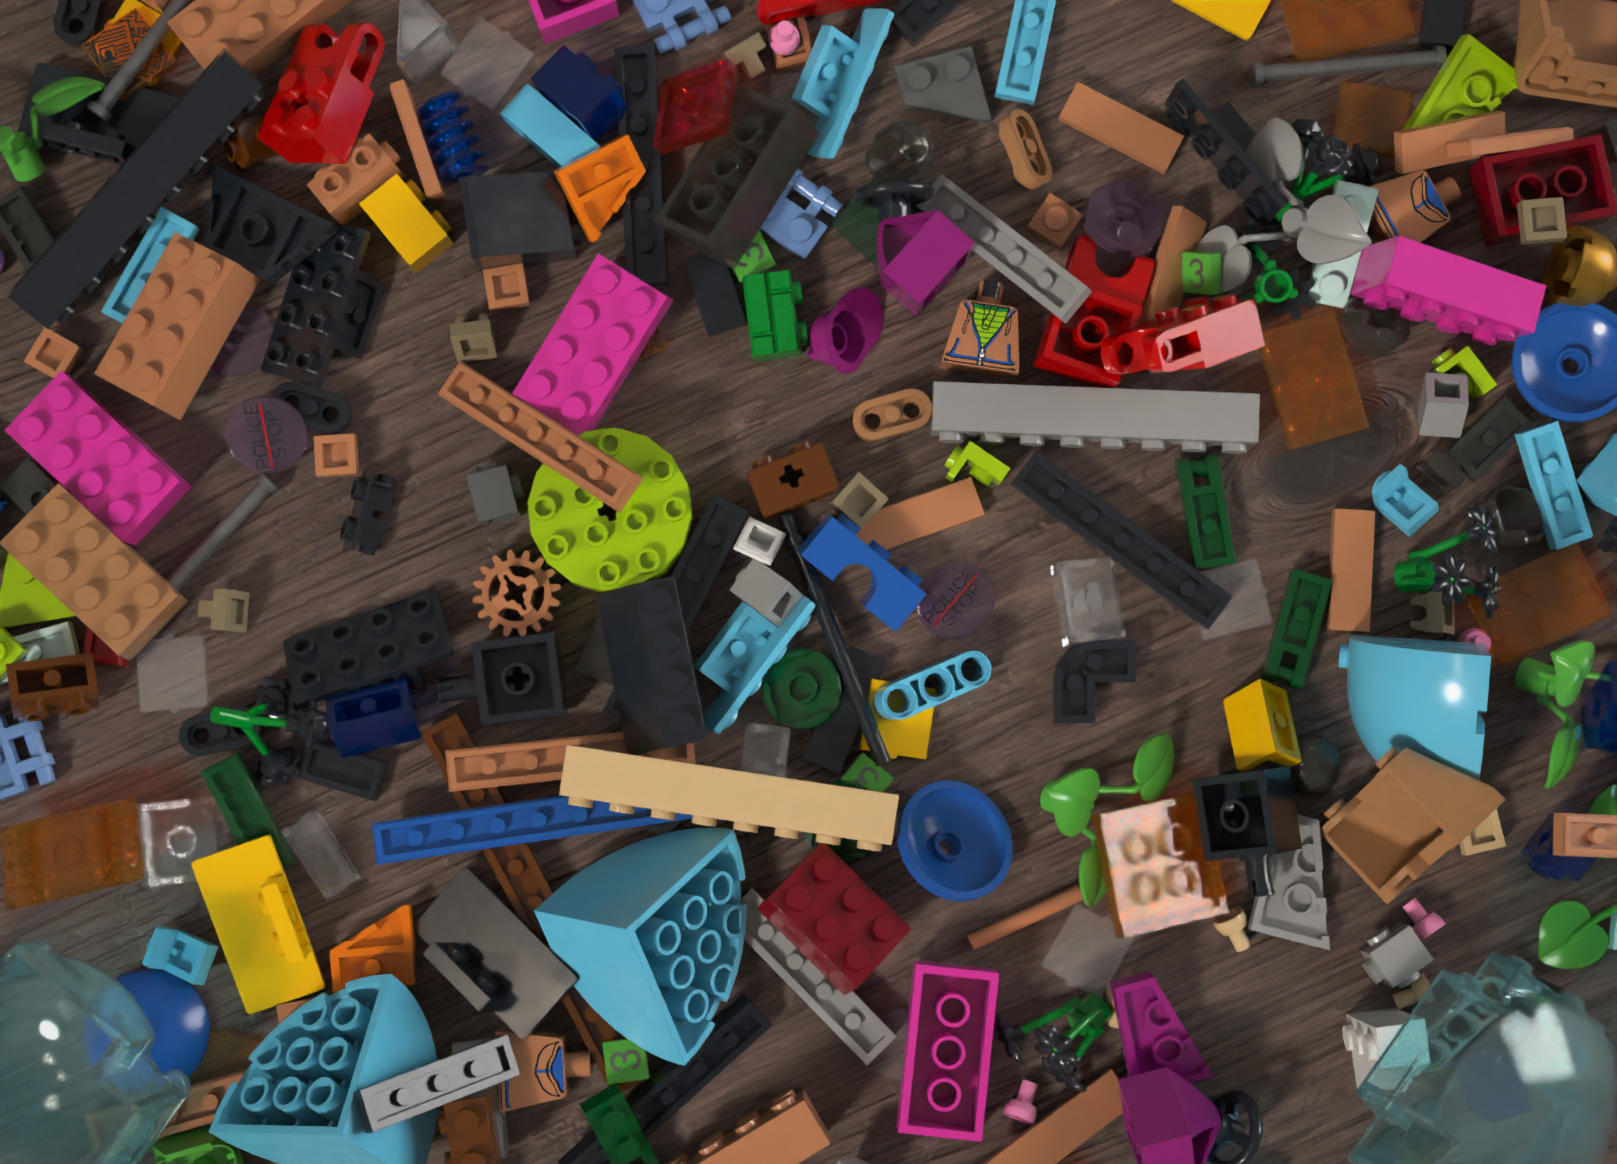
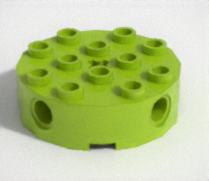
(619, 552)

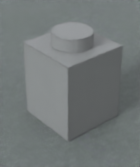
(1443, 405)
(766, 592)

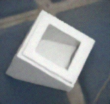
(760, 541)

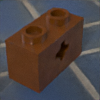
(815, 484)

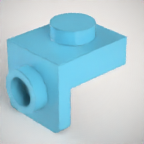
(1402, 500)
(180, 954)

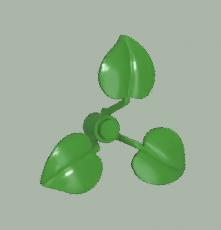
(57, 96)
(1564, 682)
(1074, 796)
(1566, 931)

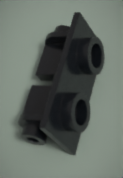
(367, 497)

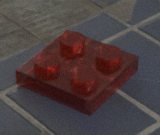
(695, 106)

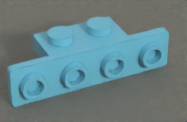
(837, 77)
(743, 655)

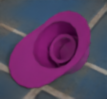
(848, 331)

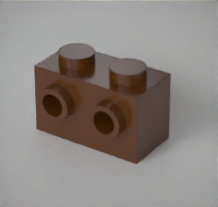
(53, 687)
(471, 1130)

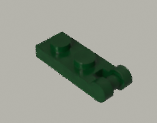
(1205, 512)
(1296, 627)
(617, 1127)

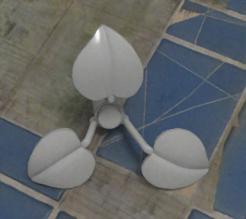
(1323, 231)

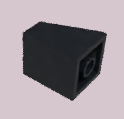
(518, 220)

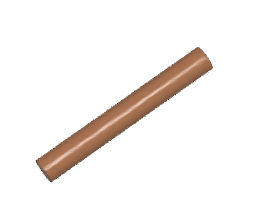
(1025, 917)

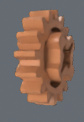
(501, 603)

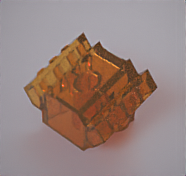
(71, 854)

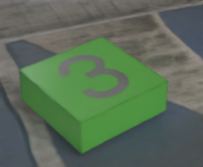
(755, 260)
(1201, 272)
(867, 774)
(624, 1061)

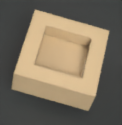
(1484, 837)

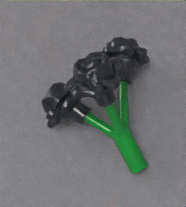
(1329, 157)
(278, 706)

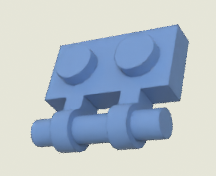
(665, 12)
(798, 228)
(11, 768)

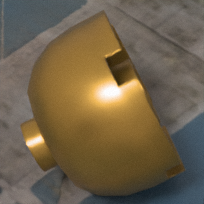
(1580, 268)

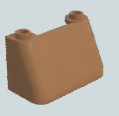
(1568, 50)
(1406, 819)

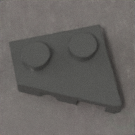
(944, 85)

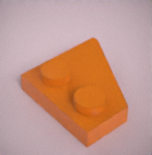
(599, 182)
(378, 950)

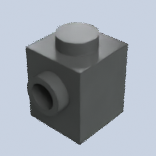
(495, 493)

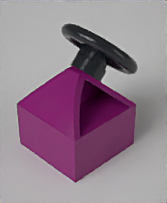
(917, 250)
(1179, 1125)

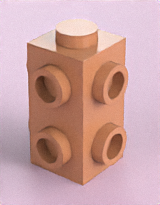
(346, 185)

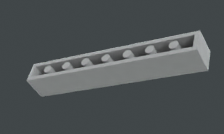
(1094, 415)

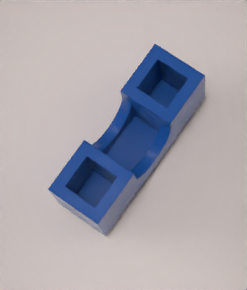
(892, 591)

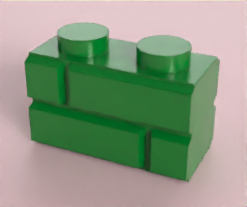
(772, 315)

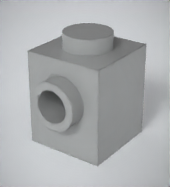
(1395, 956)

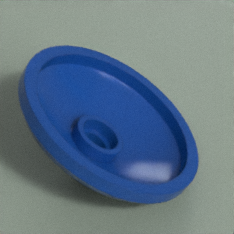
(1573, 334)
(969, 829)
(176, 1017)

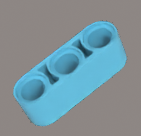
(546, 127)
(950, 680)

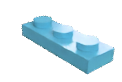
(1025, 50)
(144, 262)
(1554, 485)

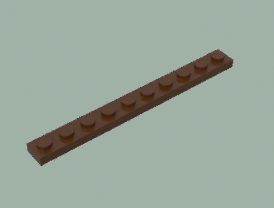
(522, 882)

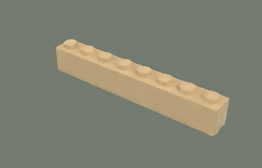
(728, 795)

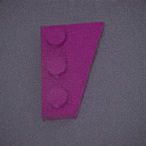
(1152, 1031)

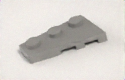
(1299, 900)

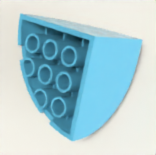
(1419, 697)
(655, 936)
(302, 1078)

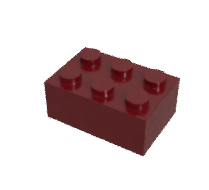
(1562, 169)
(834, 918)

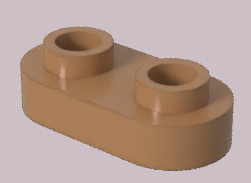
(1025, 149)
(891, 415)

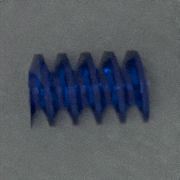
(449, 137)

